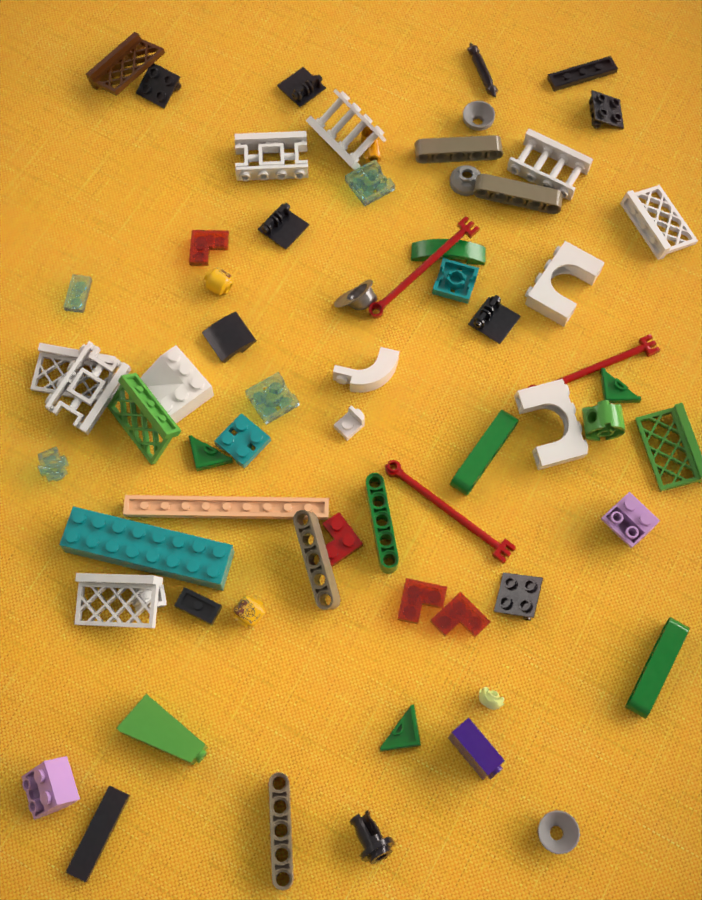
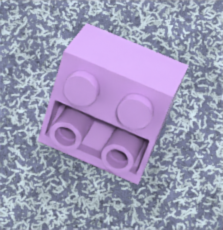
(630, 520)
(50, 787)

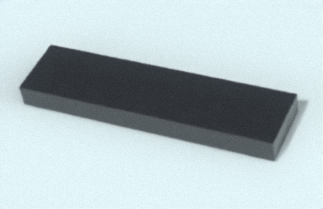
(582, 73)
(97, 834)

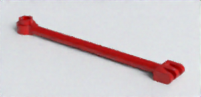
(464, 230)
(644, 346)
(499, 547)

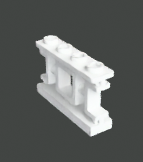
(271, 143)
(102, 396)

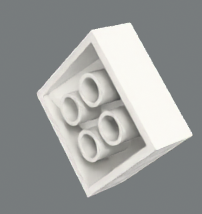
(177, 384)

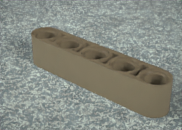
(458, 149)
(518, 193)
(323, 567)
(283, 842)

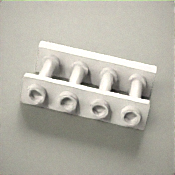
(330, 135)
(556, 151)

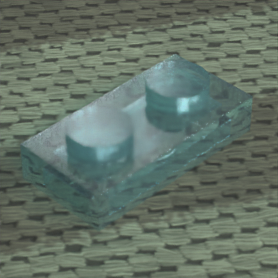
(77, 293)

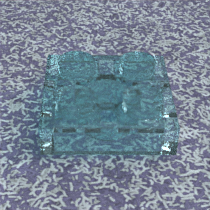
(371, 180)
(266, 400)

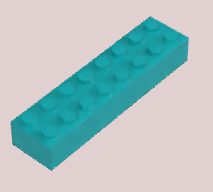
(147, 548)

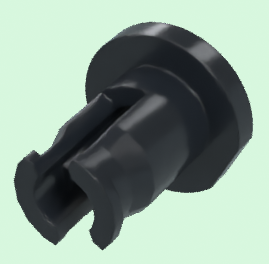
(374, 844)

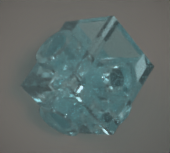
(52, 464)

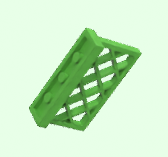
(149, 409)
(688, 441)

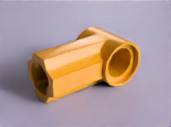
(373, 150)

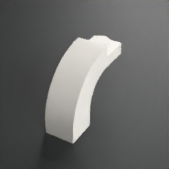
(372, 377)

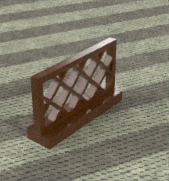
(121, 57)

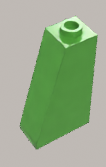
(160, 730)

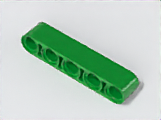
(484, 452)
(381, 532)
(657, 668)

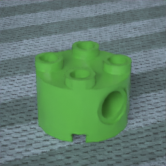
(603, 421)

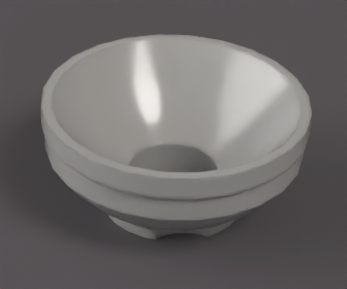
(478, 110)
(463, 185)
(569, 828)

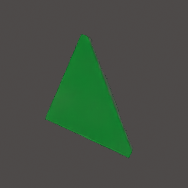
(615, 390)
(207, 456)
(404, 734)

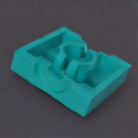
(451, 278)
(240, 445)

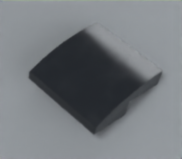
(229, 336)

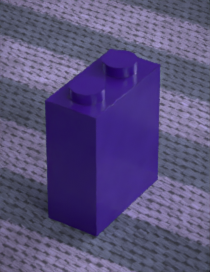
(476, 749)

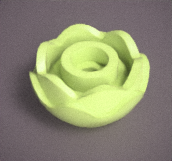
(490, 699)

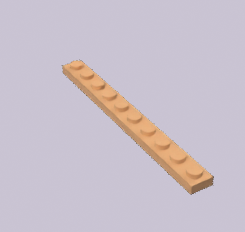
(223, 507)

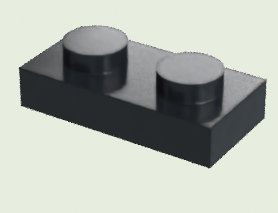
(198, 606)

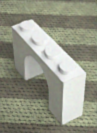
(566, 260)
(554, 397)

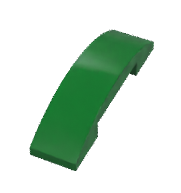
(462, 250)

